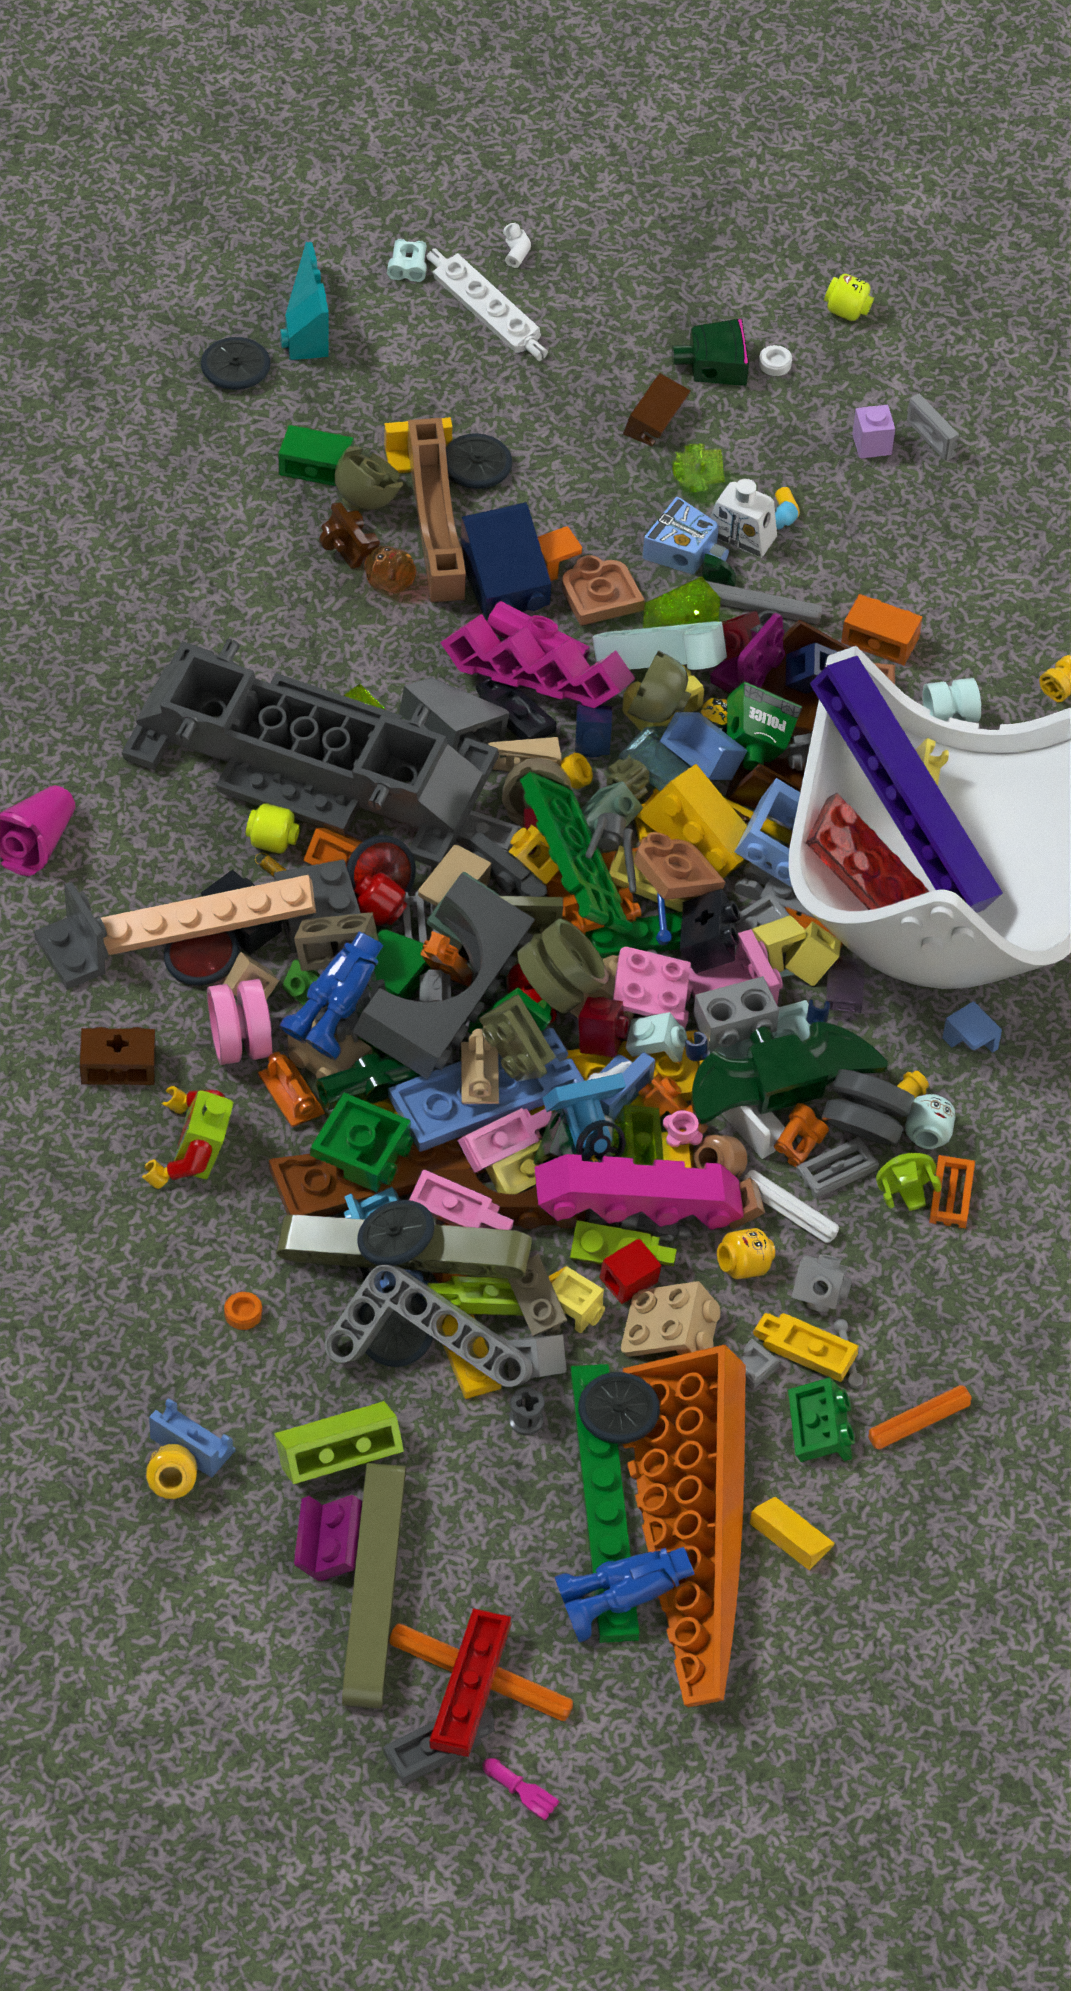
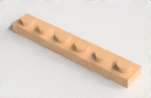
(209, 914)

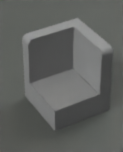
(545, 1353)

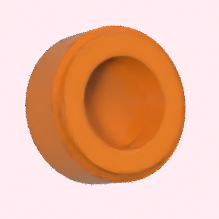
(243, 1310)

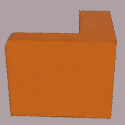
(557, 547)

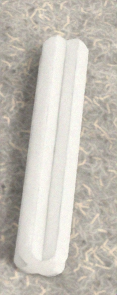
(794, 1208)

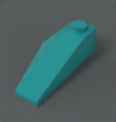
(307, 312)

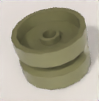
(562, 966)

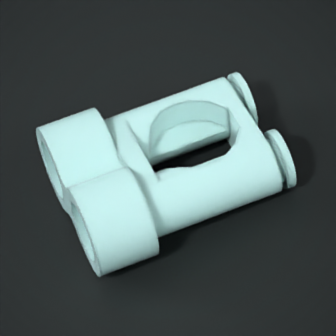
(405, 267)

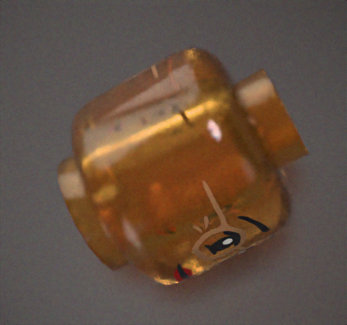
(390, 569)

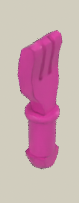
(531, 1795)

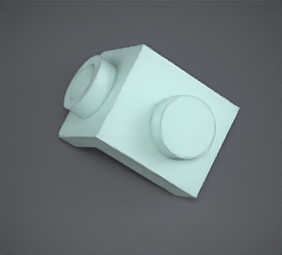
(655, 1035)

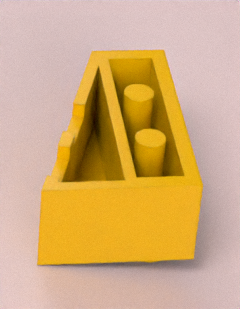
(698, 813)

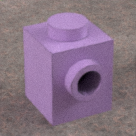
(873, 431)

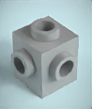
(811, 1290)

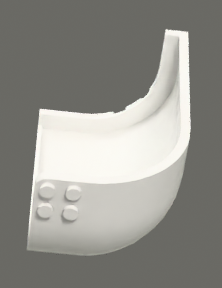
(1014, 806)

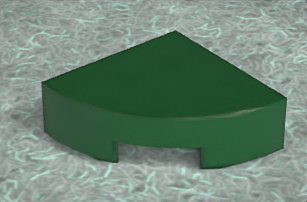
(718, 571)

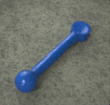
(663, 936)

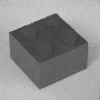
(331, 894)

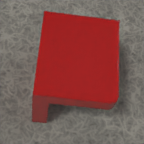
(630, 1270)

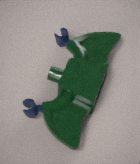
(778, 1069)

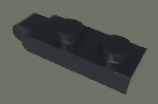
(525, 716)

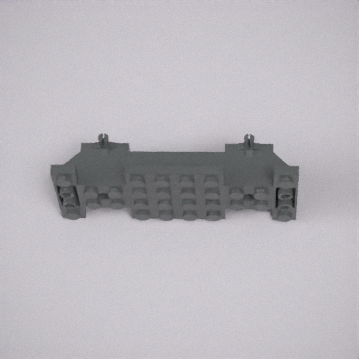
(312, 749)

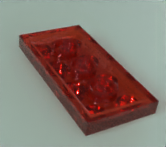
(861, 857)

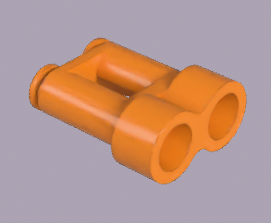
(808, 1127)

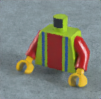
(200, 1136)

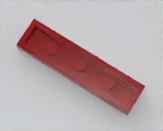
(470, 1682)

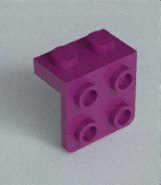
(755, 661)

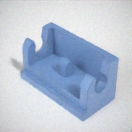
(178, 1429)

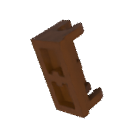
(656, 409)

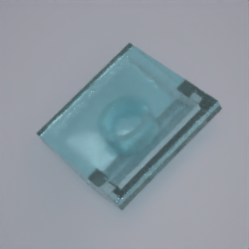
(658, 759)

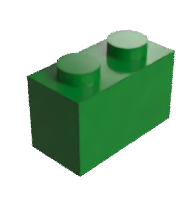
(311, 454)

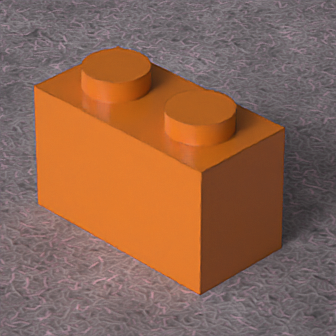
(881, 629)

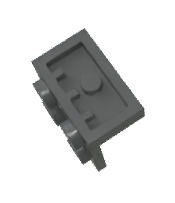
(76, 942)

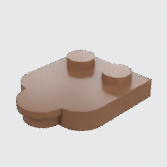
(600, 590)
(676, 867)

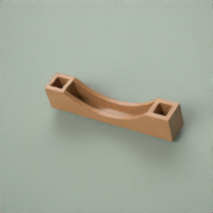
(434, 509)

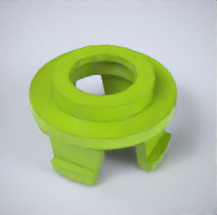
(907, 1176)

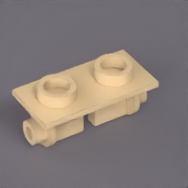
(479, 1070)

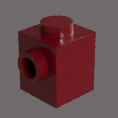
(602, 1026)

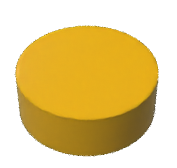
(578, 770)

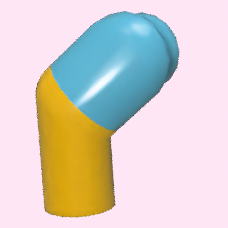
(787, 510)

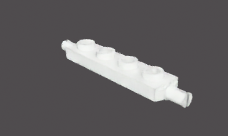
(487, 304)

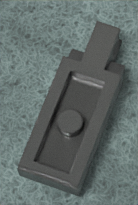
(412, 1754)

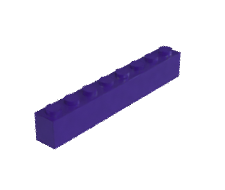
(904, 783)

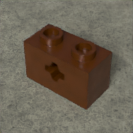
(117, 1056)

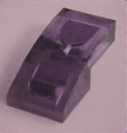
(846, 984)

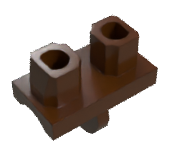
(345, 535)

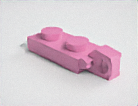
(503, 1137)
(457, 1204)

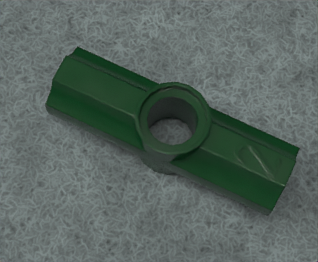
(365, 1080)

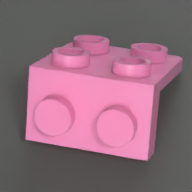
(749, 963)
(652, 984)

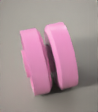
(244, 1021)

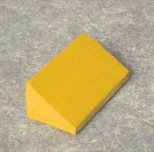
(790, 1532)

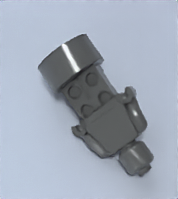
(642, 1223)

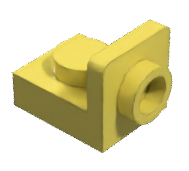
(579, 1298)

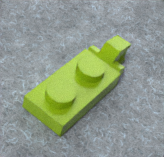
(596, 1242)
(479, 1295)

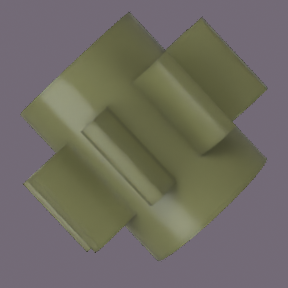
(632, 773)

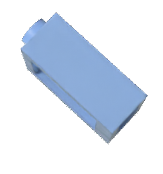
(758, 848)

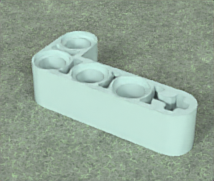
(690, 644)

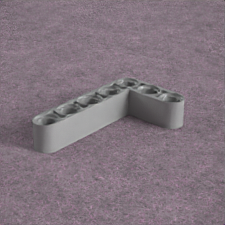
(429, 1321)

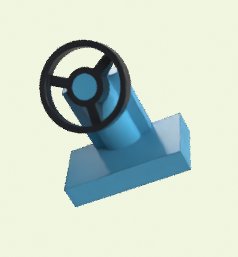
(586, 1115)

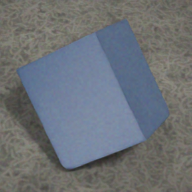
(972, 1027)

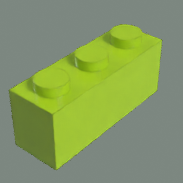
(339, 1442)

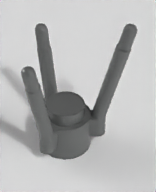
(608, 835)

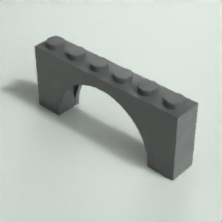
(423, 1031)

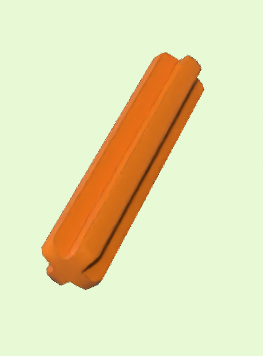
(919, 1417)

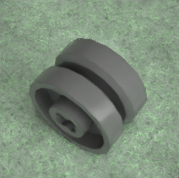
(869, 1103)

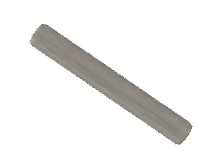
(759, 601)

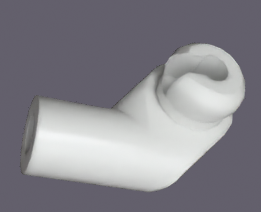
(518, 243)

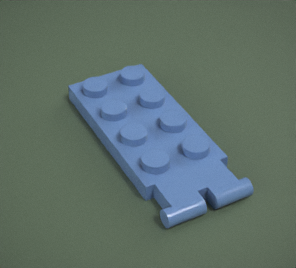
(437, 1105)

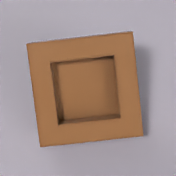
(751, 1203)

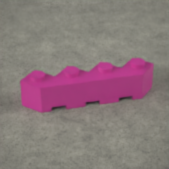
(523, 662)
(622, 1188)

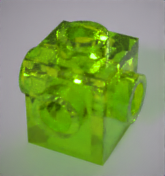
(709, 470)

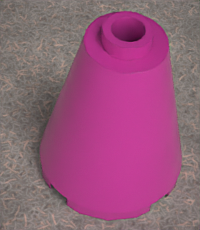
(33, 829)

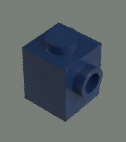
(593, 730)

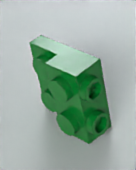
(363, 1142)

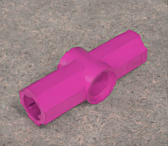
(508, 620)

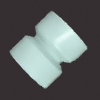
(954, 701)

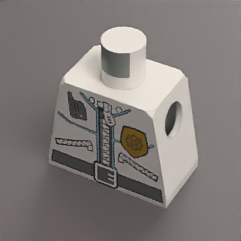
(745, 517)

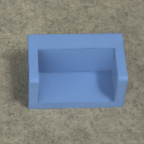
(704, 744)

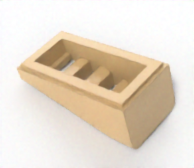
(521, 750)

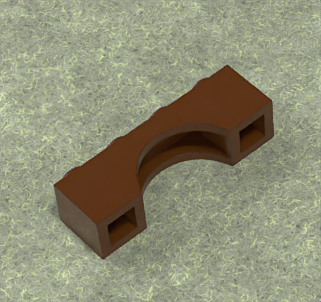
(519, 1207)

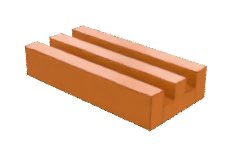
(948, 1216)

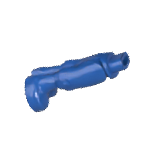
(340, 988)
(628, 1585)

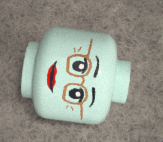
(930, 1121)

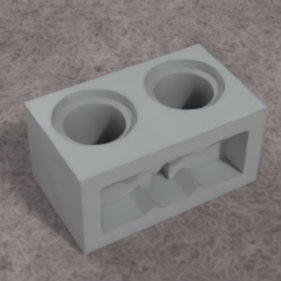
(740, 1007)

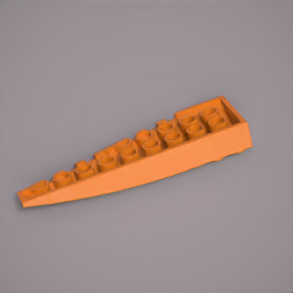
(694, 1500)

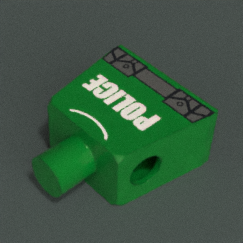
(760, 723)

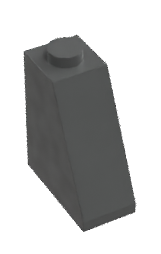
(455, 712)

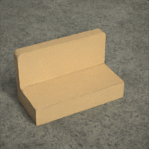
(449, 869)

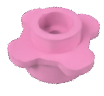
(686, 1121)

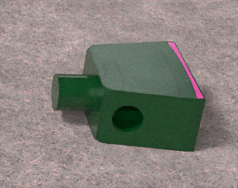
(716, 353)

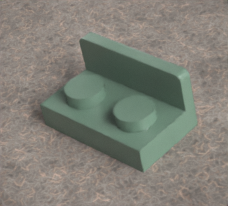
(611, 799)

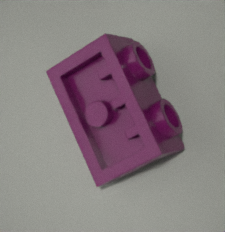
(328, 1537)

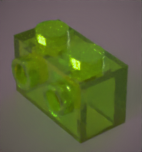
(642, 1134)

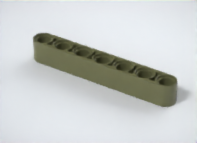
(449, 1252)
(374, 1586)

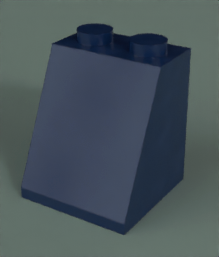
(505, 559)

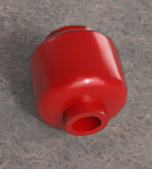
(381, 897)

